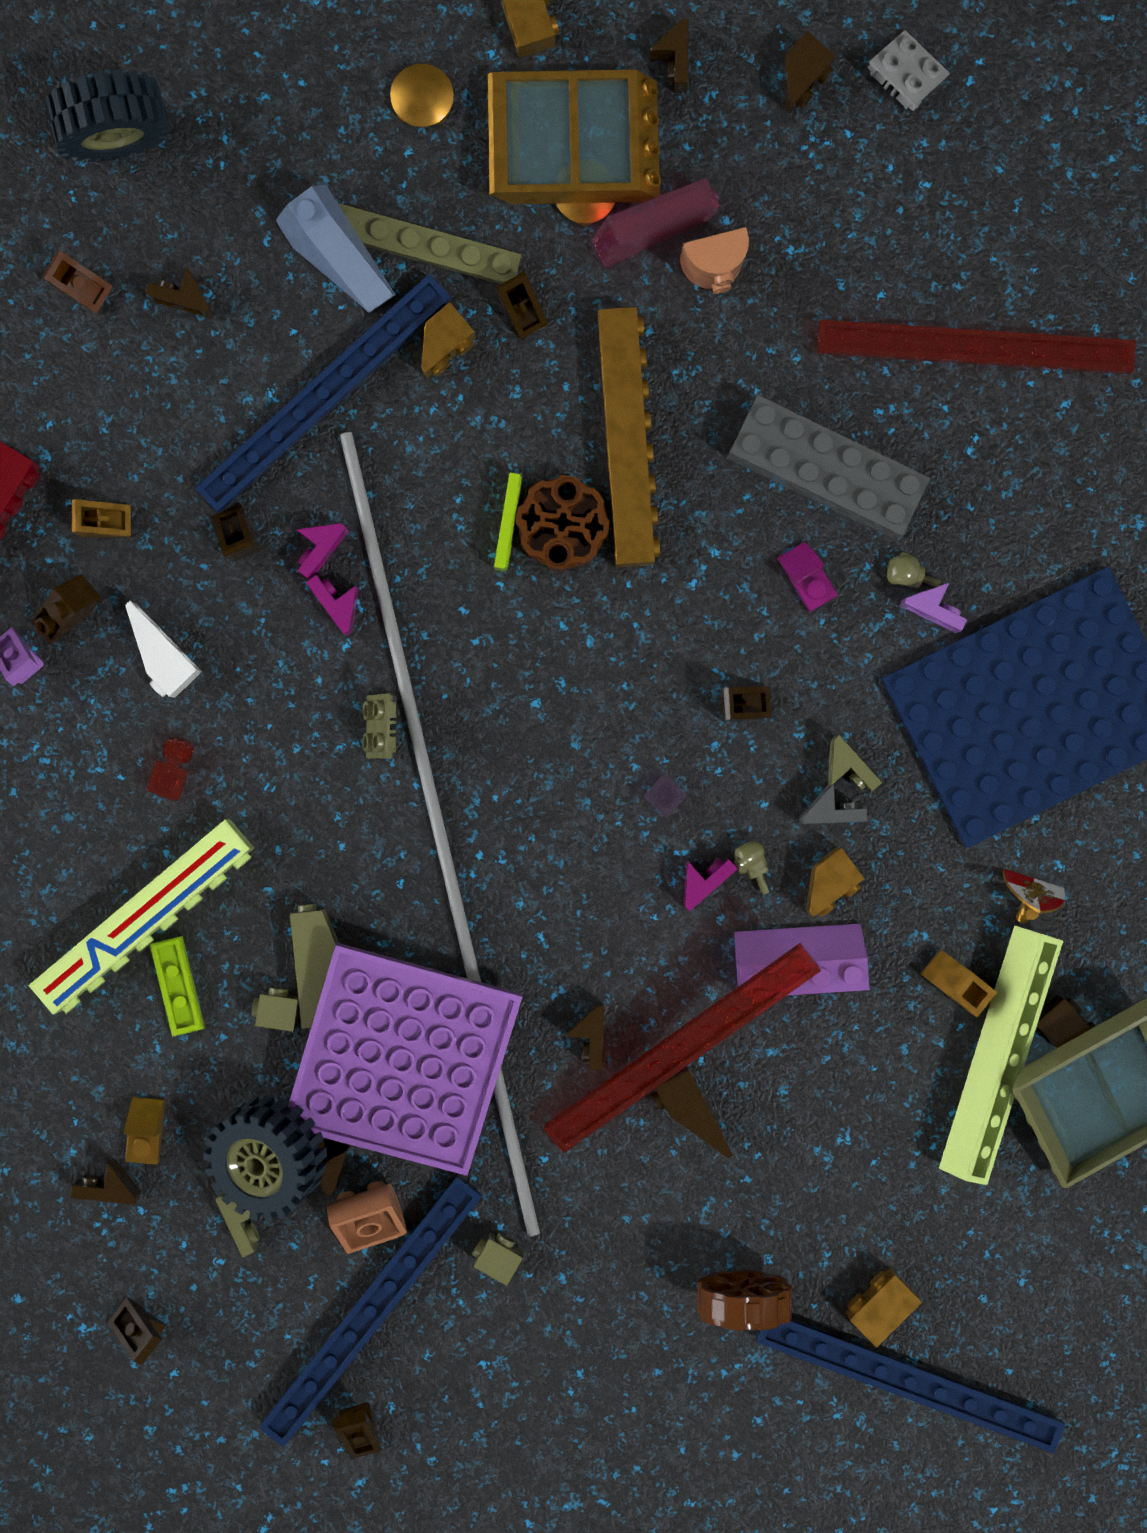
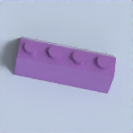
(835, 948)

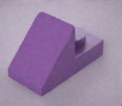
(927, 606)
(17, 658)

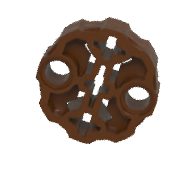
(585, 500)
(744, 1300)

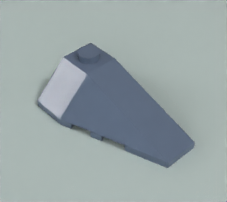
(329, 242)

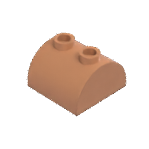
(715, 259)
(366, 1217)

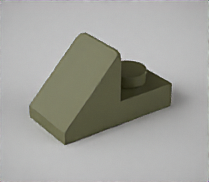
(843, 759)
(243, 1233)

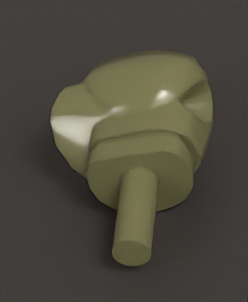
(907, 572)
(751, 860)

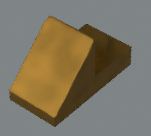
(144, 1130)

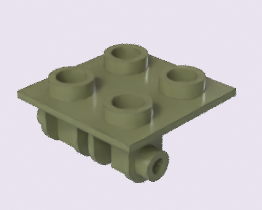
(377, 739)

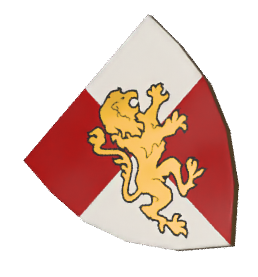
(1035, 895)

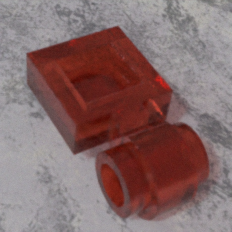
(167, 777)

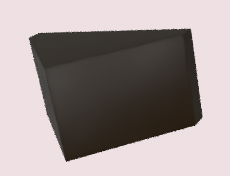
(521, 305)
(235, 533)
(745, 703)

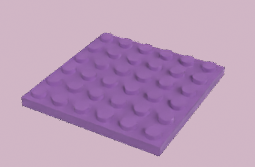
(403, 1058)

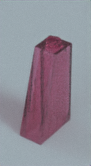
(653, 222)

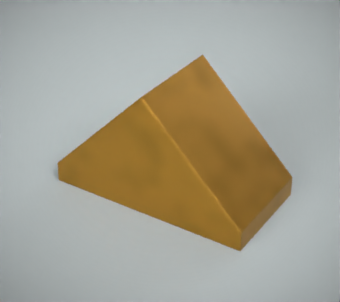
(100, 519)

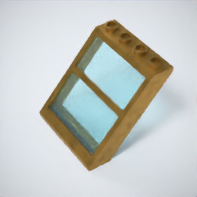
(573, 136)

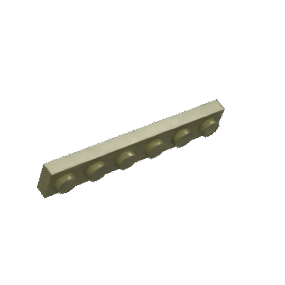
(433, 246)

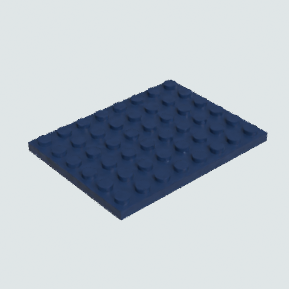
(1029, 707)

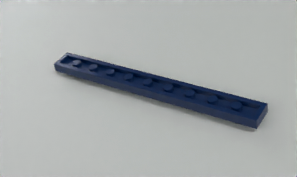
(323, 393)
(370, 1311)
(915, 1383)

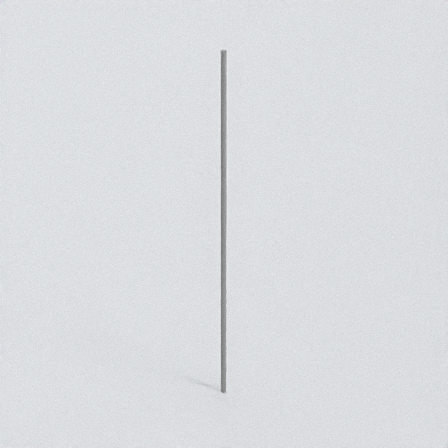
(433, 807)

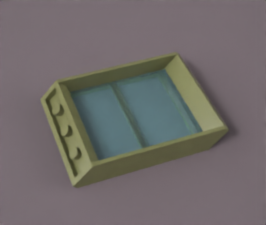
(1090, 1096)

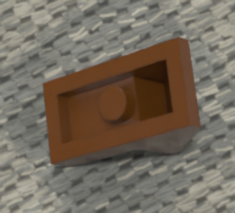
(77, 282)

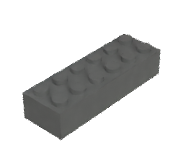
(828, 468)

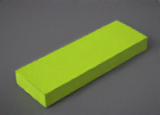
(508, 522)
(177, 986)

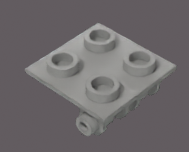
(908, 70)

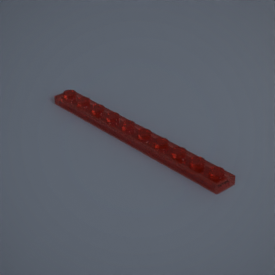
(976, 347)
(682, 1047)

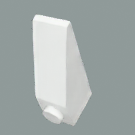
(162, 658)

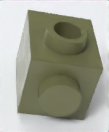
(276, 1009)
(497, 1257)

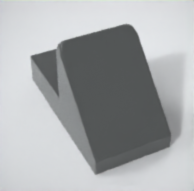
(824, 811)

